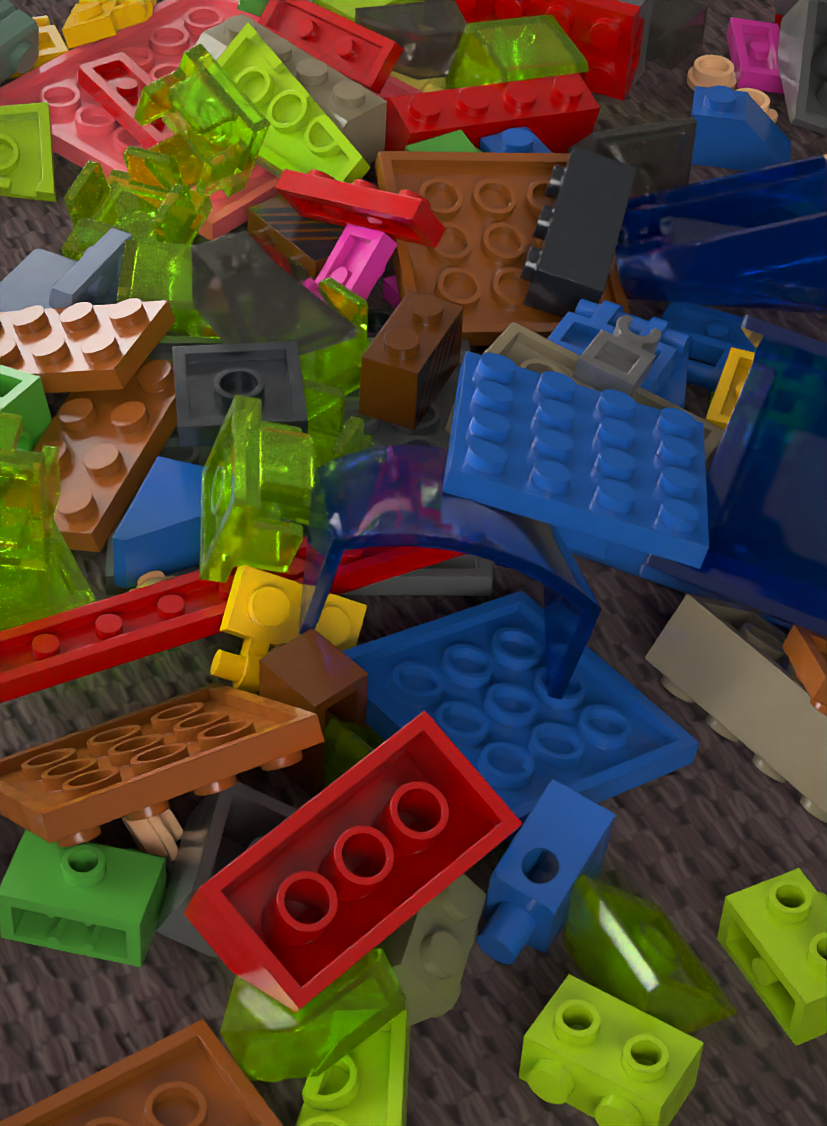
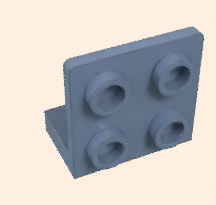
(61, 282)

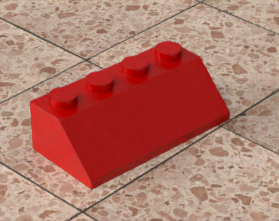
(553, 108)
(351, 865)

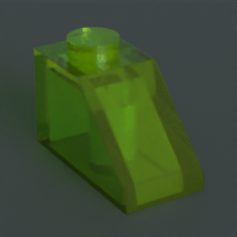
(282, 1044)

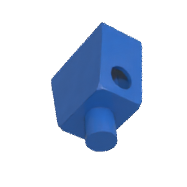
(536, 874)

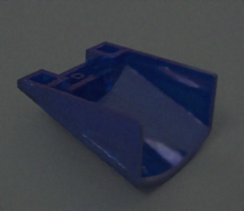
(732, 241)
(398, 500)

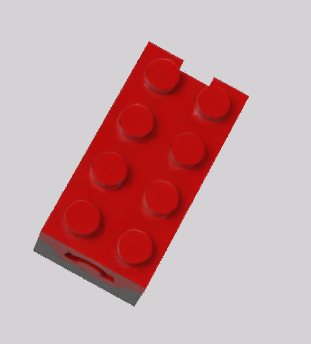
(605, 31)

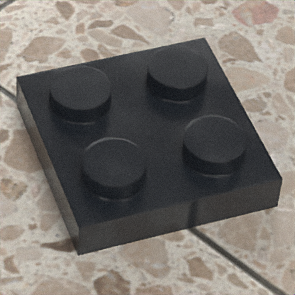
(213, 374)

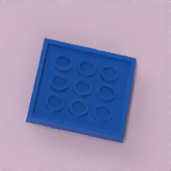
(579, 458)
(488, 692)

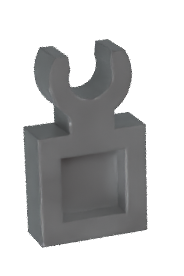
(618, 359)

